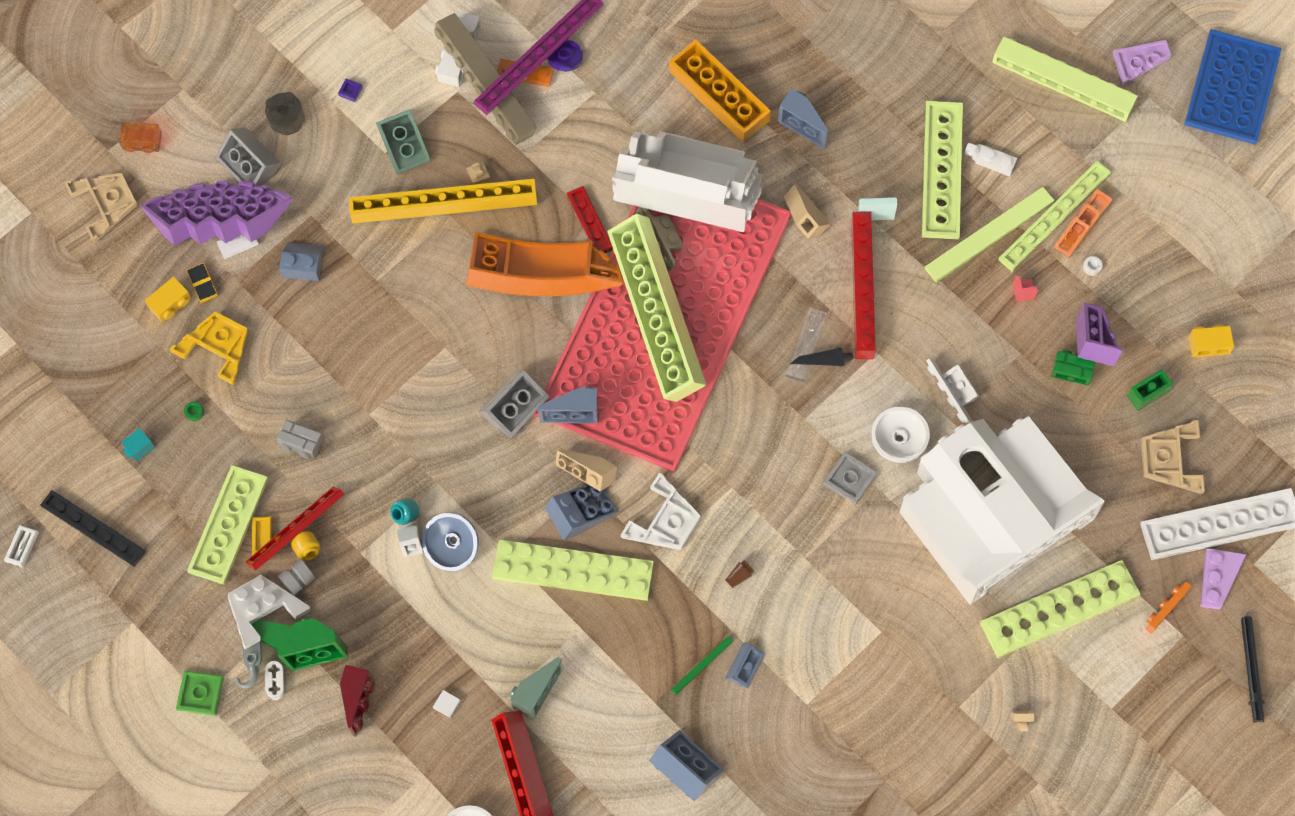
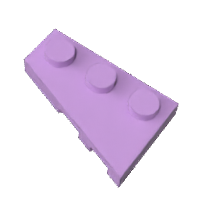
(1140, 59)
(1218, 576)

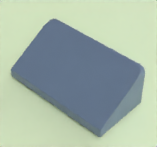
(745, 665)

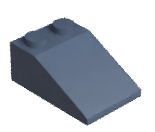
(801, 117)
(572, 407)

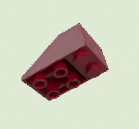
(355, 690)

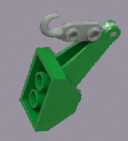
(298, 646)

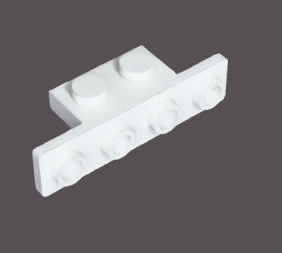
(957, 387)

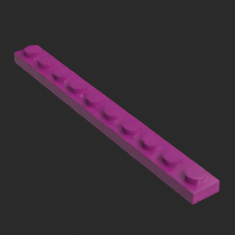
(536, 55)

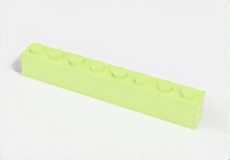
(1064, 78)

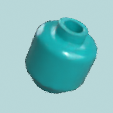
(404, 511)

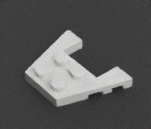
(671, 524)
(257, 600)

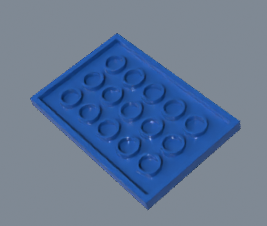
(1233, 86)

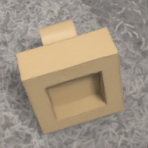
(478, 173)
(1022, 718)

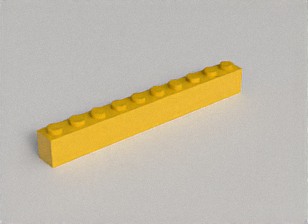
(443, 201)

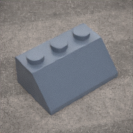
(686, 765)

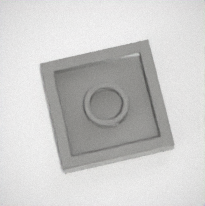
(850, 478)

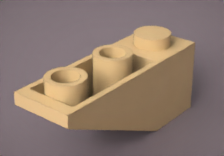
(805, 213)
(588, 468)

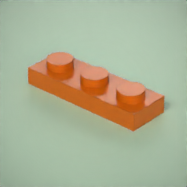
(541, 76)
(1167, 606)

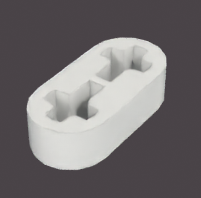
(270, 680)

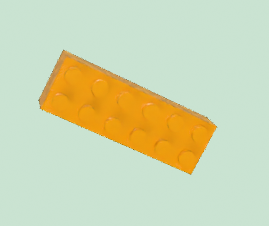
(719, 91)

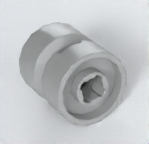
(296, 577)

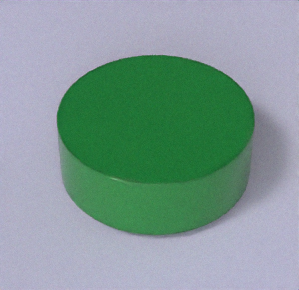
(194, 411)

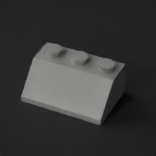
(247, 157)
(514, 403)

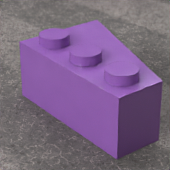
(1094, 336)

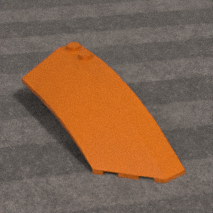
(539, 267)

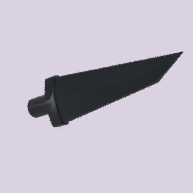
(831, 357)

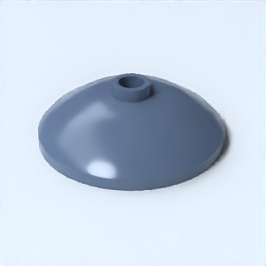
(441, 549)

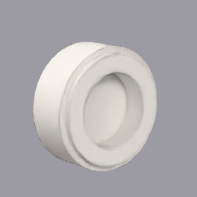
(1092, 265)

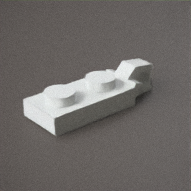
(991, 158)

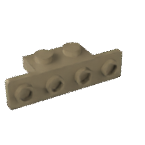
(665, 234)

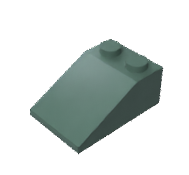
(403, 141)
(534, 689)

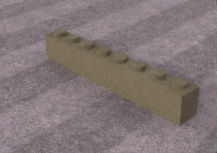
(481, 75)

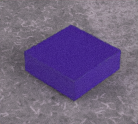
(350, 90)

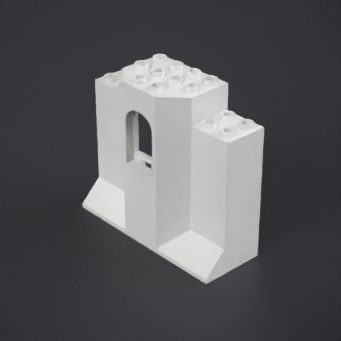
(992, 534)

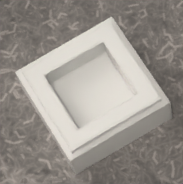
(446, 704)

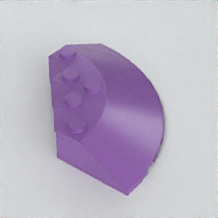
(217, 211)

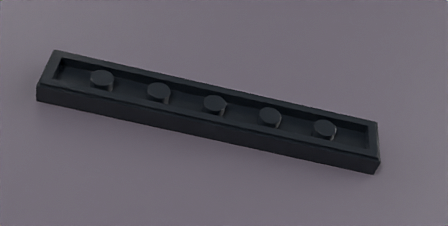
(92, 528)

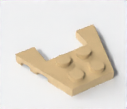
(111, 197)
(1163, 457)

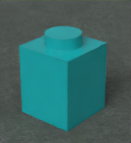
(137, 445)

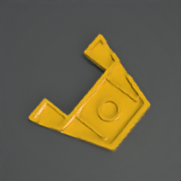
(221, 337)

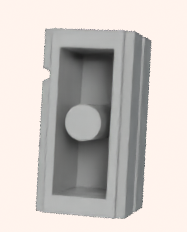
(300, 439)

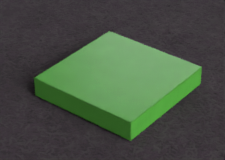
(199, 693)

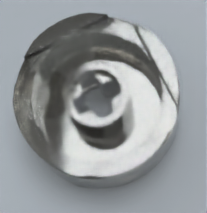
(284, 113)

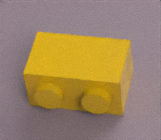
(168, 299)
(1211, 341)

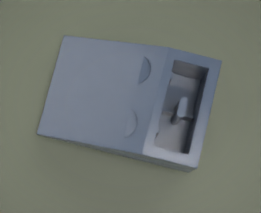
(579, 510)

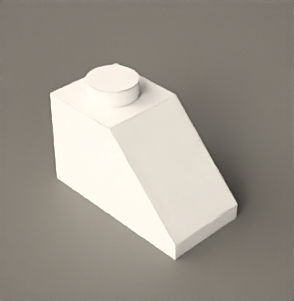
(409, 540)

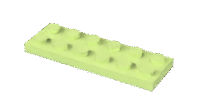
(227, 525)

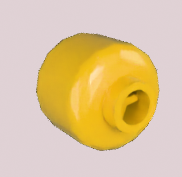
(305, 545)

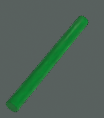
(702, 665)

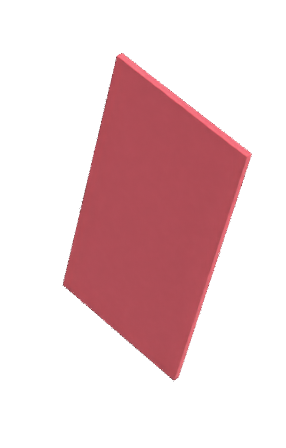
(714, 287)

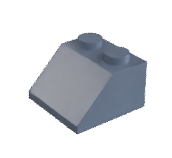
(302, 261)

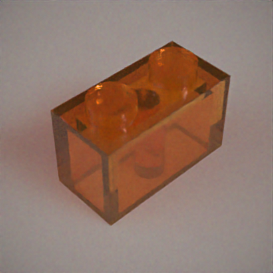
(140, 137)

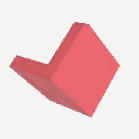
(1024, 289)

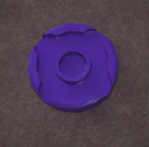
(566, 57)

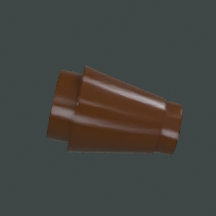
(739, 574)

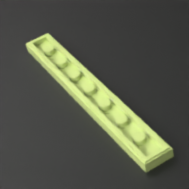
(1054, 216)
(989, 234)

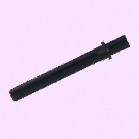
(1252, 670)

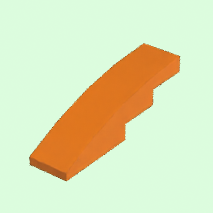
(1083, 223)

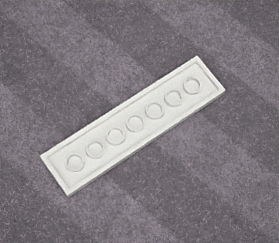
(1219, 524)

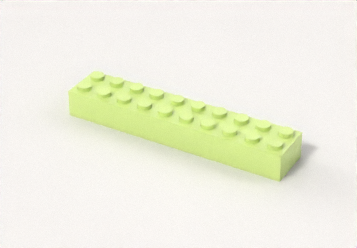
(656, 308)

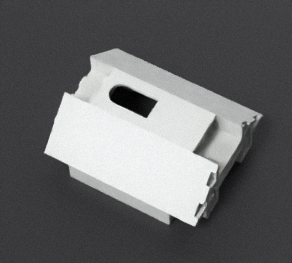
(688, 179)

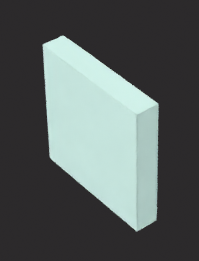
(879, 207)

